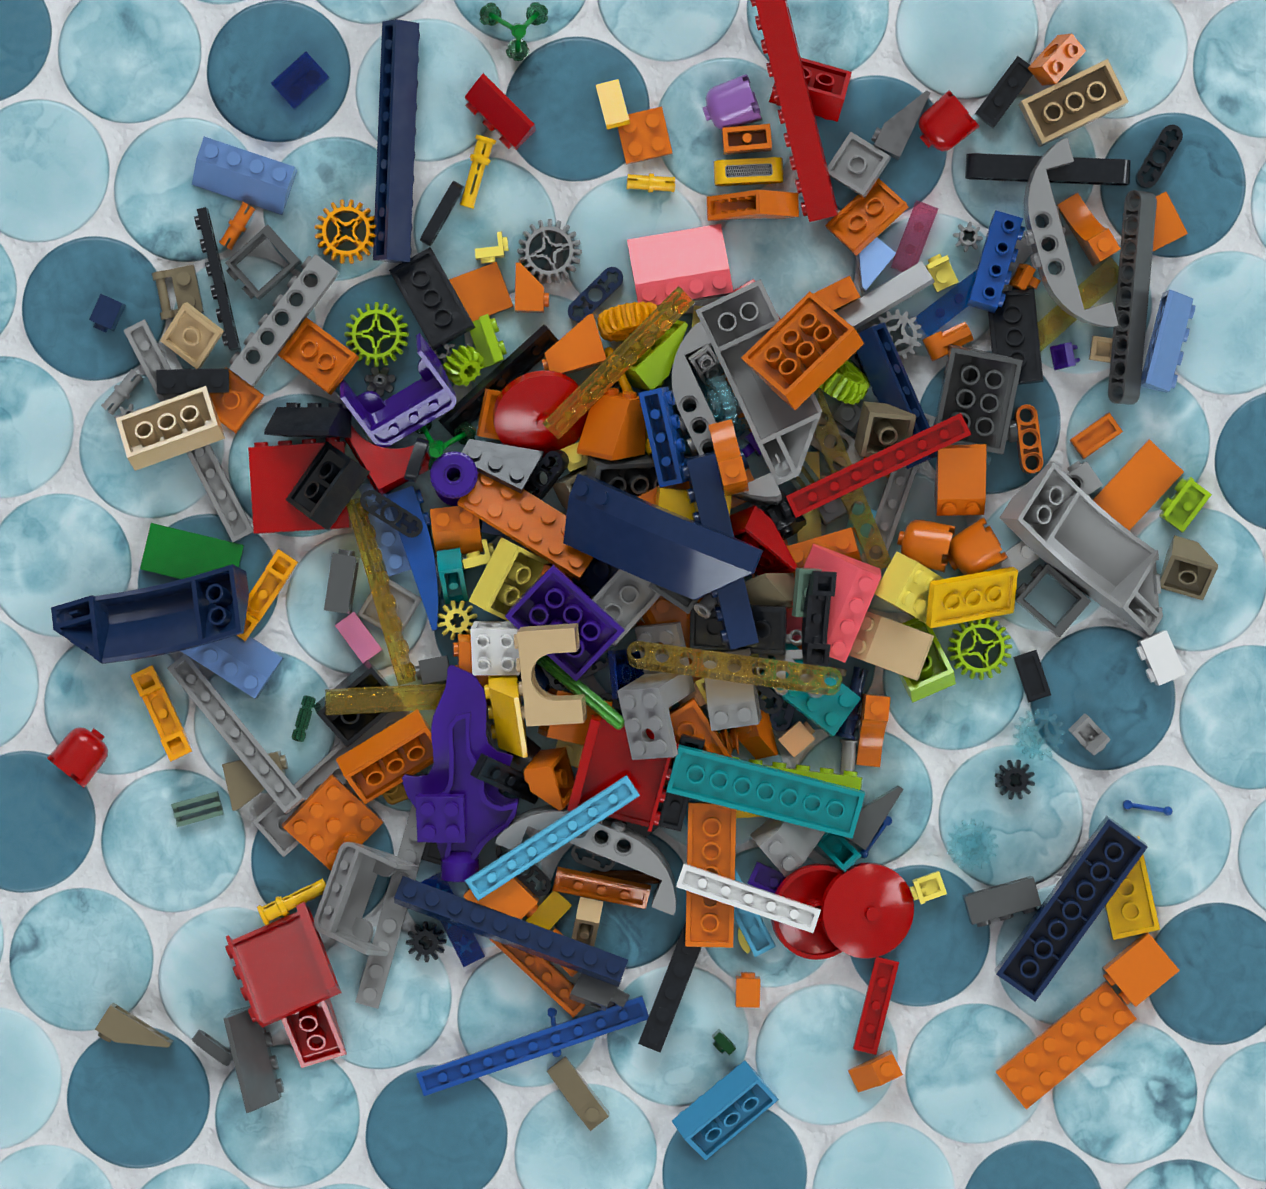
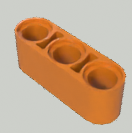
(1033, 428)

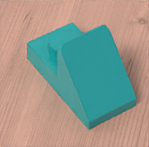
(839, 850)

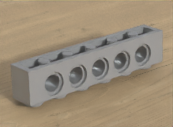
(311, 296)

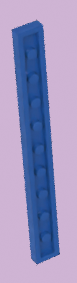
(532, 1046)

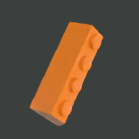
(388, 756)

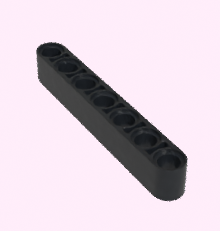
(1019, 167)

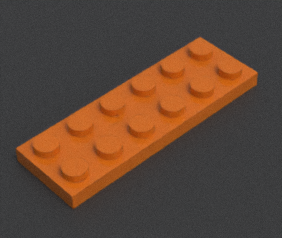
(526, 522)
(710, 848)
(1066, 1045)

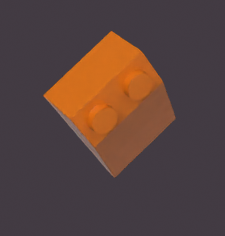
(960, 480)

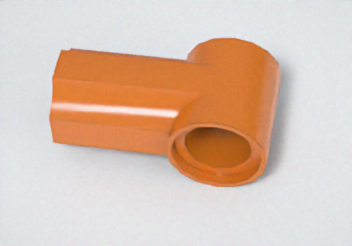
(938, 343)

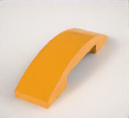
(267, 589)
(162, 713)

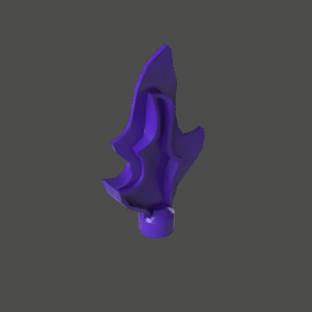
(457, 743)

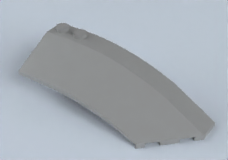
(780, 431)
(1087, 547)

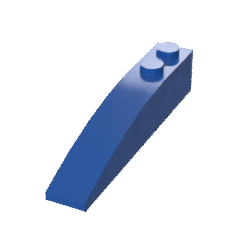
(419, 550)

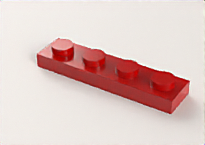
(875, 1005)

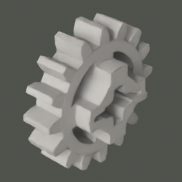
(908, 340)

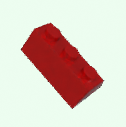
(826, 88)
(499, 113)

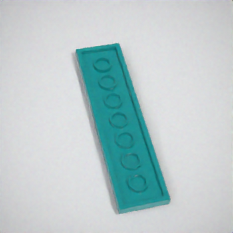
(765, 791)

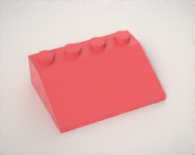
(684, 258)
(853, 594)

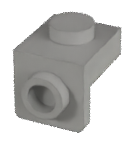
(1089, 734)

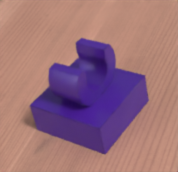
(1063, 355)
(752, 446)

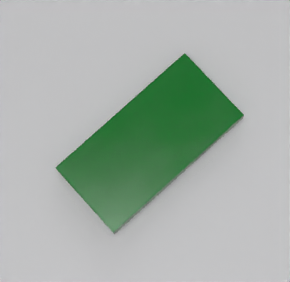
(186, 553)

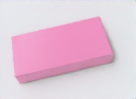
(358, 637)

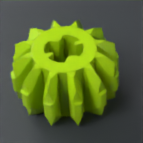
(463, 365)

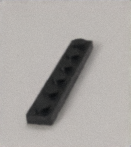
(214, 269)
(514, 366)
(669, 994)

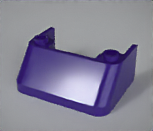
(409, 408)

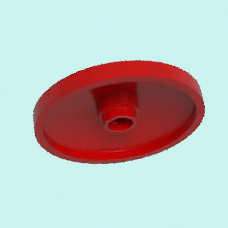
(527, 404)
(808, 887)
(867, 910)

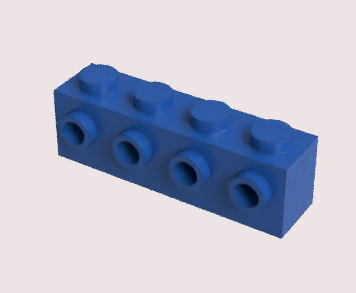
(995, 261)
(663, 435)

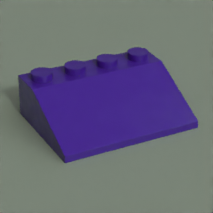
(560, 601)

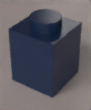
(106, 313)

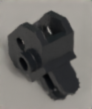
(785, 519)

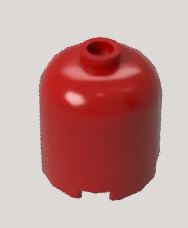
(946, 123)
(80, 754)

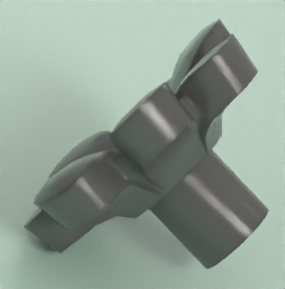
(382, 386)

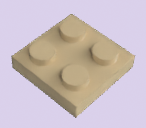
(192, 335)

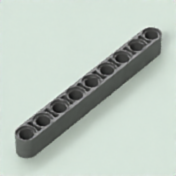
(1132, 297)

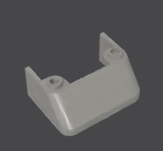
(348, 894)

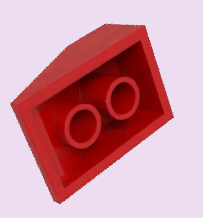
(760, 531)
(315, 1034)

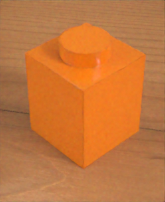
(747, 990)

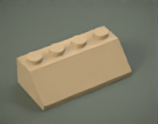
(170, 428)

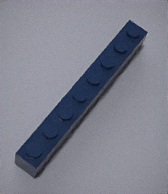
(712, 511)

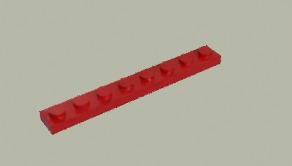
(878, 465)

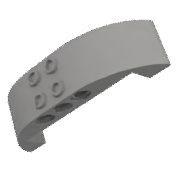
(1040, 202)
(688, 394)
(639, 855)

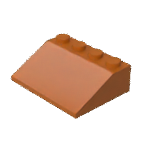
(803, 350)

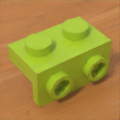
(486, 341)
(1184, 504)

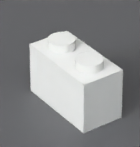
(1160, 658)

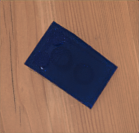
(621, 671)

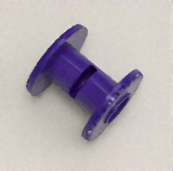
(447, 468)

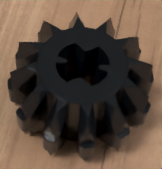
(1023, 778)
(420, 947)

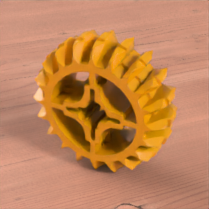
(338, 239)
(623, 319)

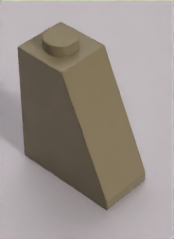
(243, 784)

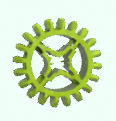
(376, 322)
(846, 384)
(987, 667)

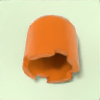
(927, 543)
(975, 549)

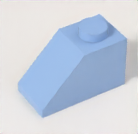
(873, 261)

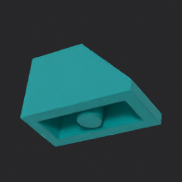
(452, 575)

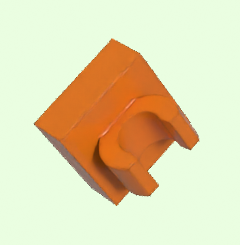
(1024, 277)

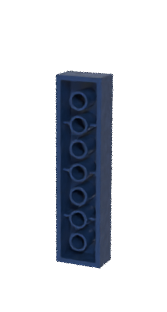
(1070, 908)

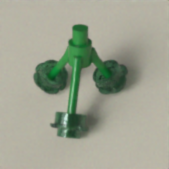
(517, 47)
(462, 434)

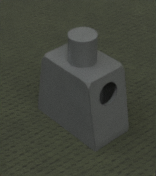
(597, 993)

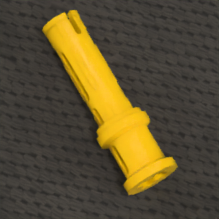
(481, 158)
(282, 906)

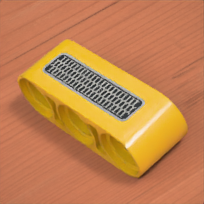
(748, 171)

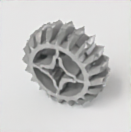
(543, 231)

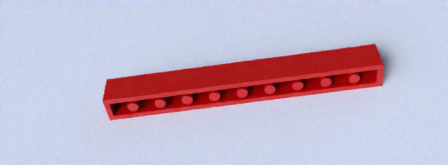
(795, 109)

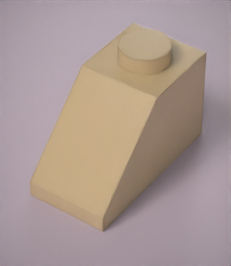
(587, 920)

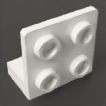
(493, 648)

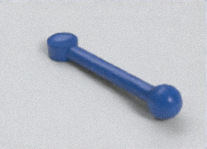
(1127, 804)
(888, 820)
(552, 1013)

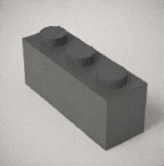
(1002, 901)

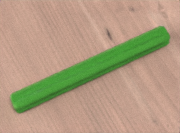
(578, 687)

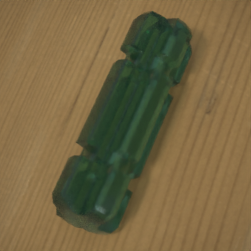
(303, 718)

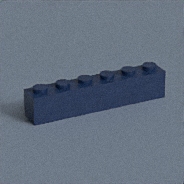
(889, 378)

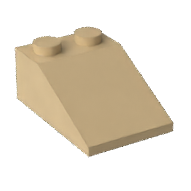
(891, 645)

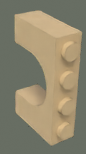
(540, 706)

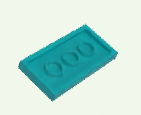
(826, 711)

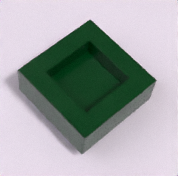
(723, 1043)

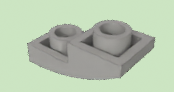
(706, 364)

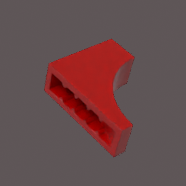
(385, 465)

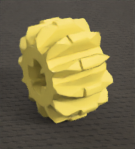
(450, 615)

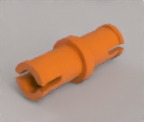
(237, 225)

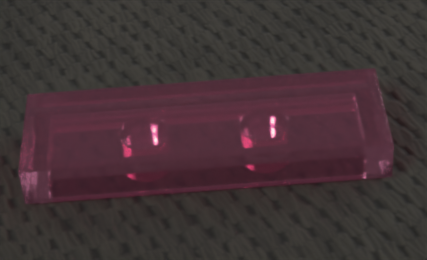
(914, 236)

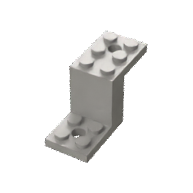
(648, 698)

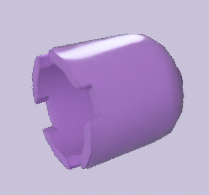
(732, 104)

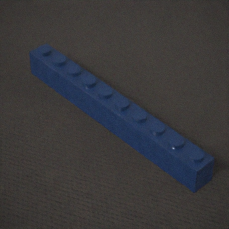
(396, 141)
(510, 931)

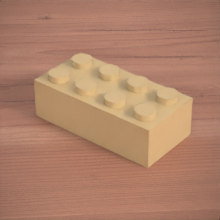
(1073, 103)

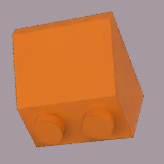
(455, 528)
(551, 777)

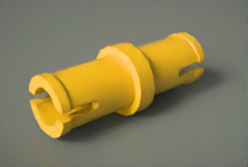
(650, 183)

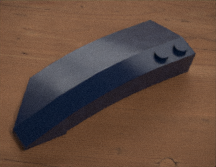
(653, 541)
(157, 617)

